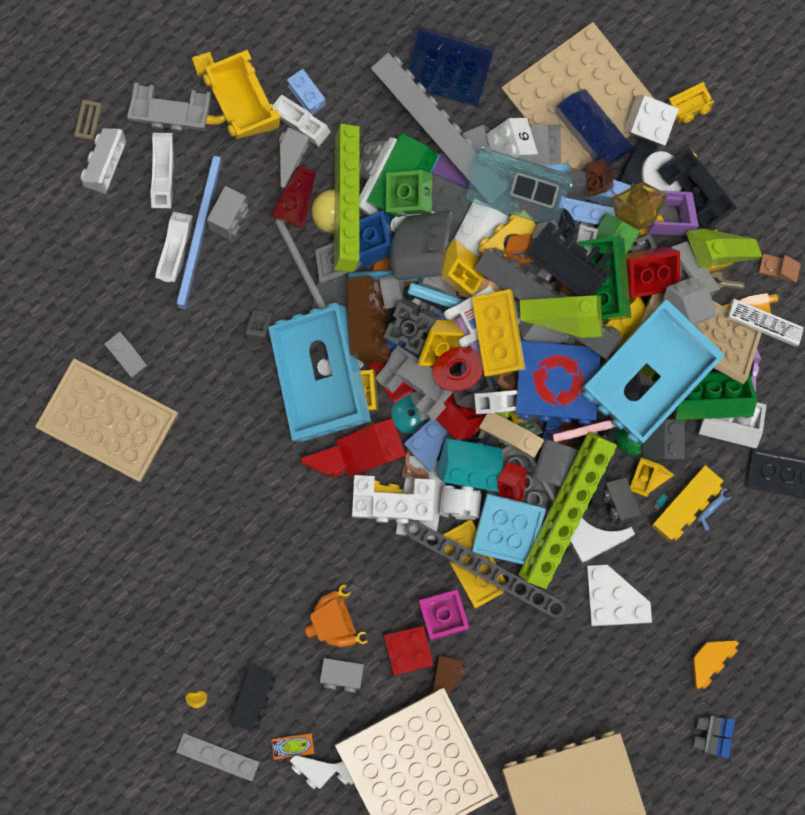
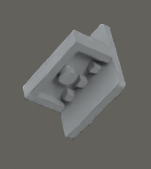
(371, 157)

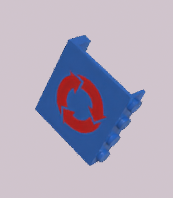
(554, 382)

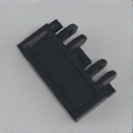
(567, 262)

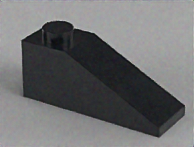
(633, 172)

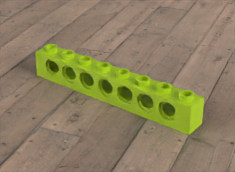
(543, 558)

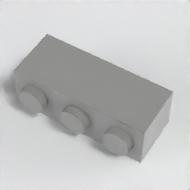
(690, 268)

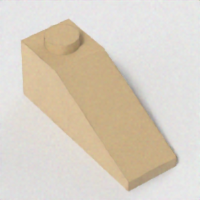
(511, 434)

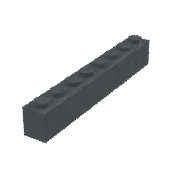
(527, 286)

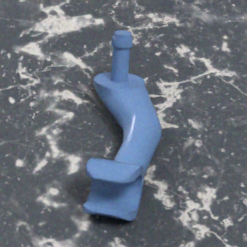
(711, 508)

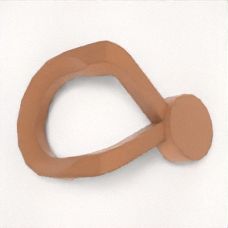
(419, 474)

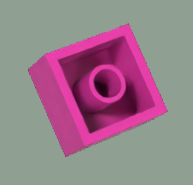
(443, 615)

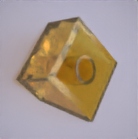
(639, 205)

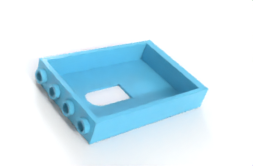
(674, 351)
(324, 404)

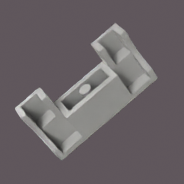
(168, 113)
(404, 368)

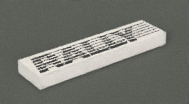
(765, 322)

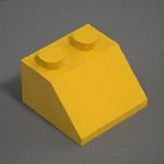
(442, 337)

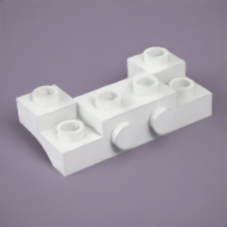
(391, 505)

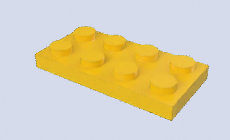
(498, 333)
(476, 589)

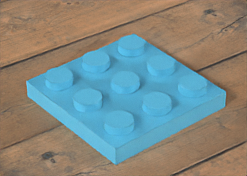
(507, 528)

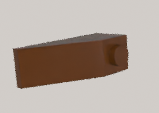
(448, 673)

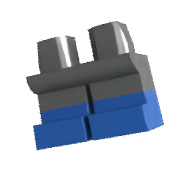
(714, 727)

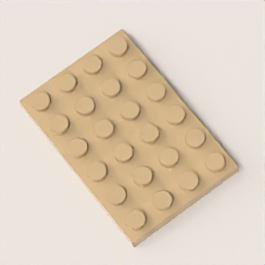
(730, 337)
(107, 420)

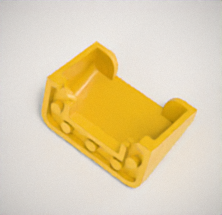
(241, 96)

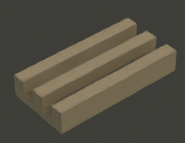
(95, 122)

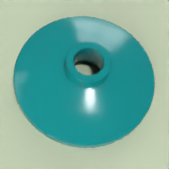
(402, 420)

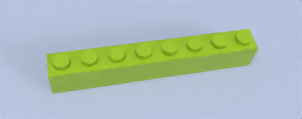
(346, 198)

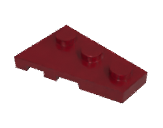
(295, 198)

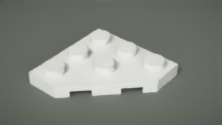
(614, 599)

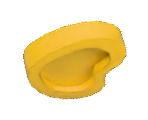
(197, 699)

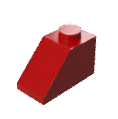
(326, 462)
(512, 482)

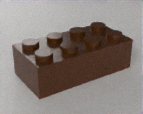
(367, 320)

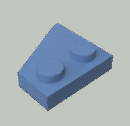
(427, 443)

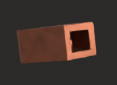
(598, 178)

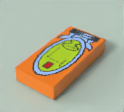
(292, 746)

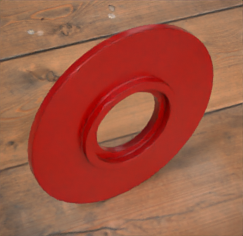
(452, 383)

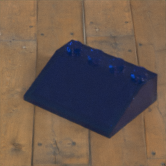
(451, 66)

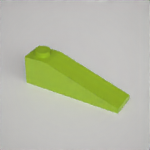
(721, 248)
(570, 315)

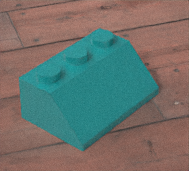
(470, 464)

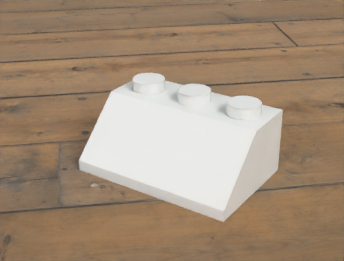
(103, 159)
(479, 224)
(739, 430)

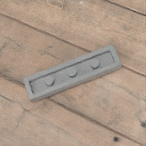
(217, 757)

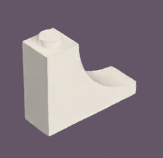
(590, 541)

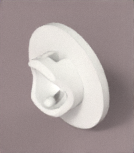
(651, 175)

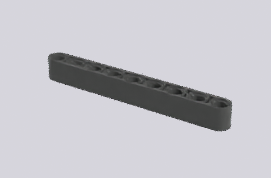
(491, 578)

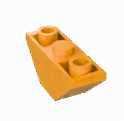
(710, 660)

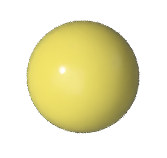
(323, 211)

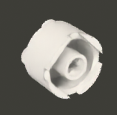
(462, 503)

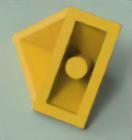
(648, 477)

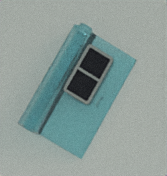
(518, 186)

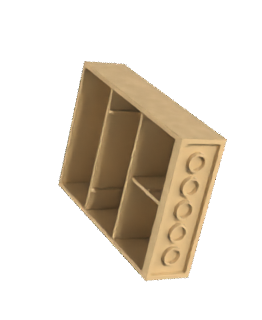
(575, 781)

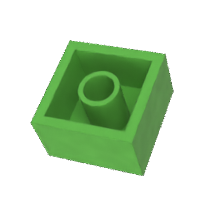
(409, 192)

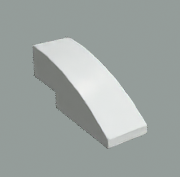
(301, 120)

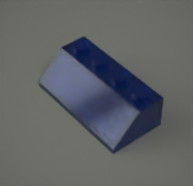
(593, 127)

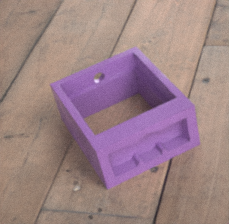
(687, 213)

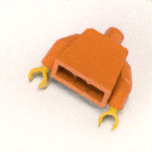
(333, 622)

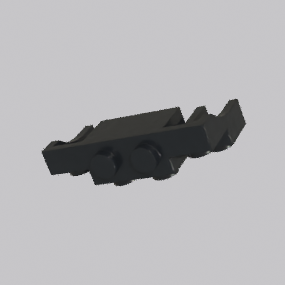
(706, 192)

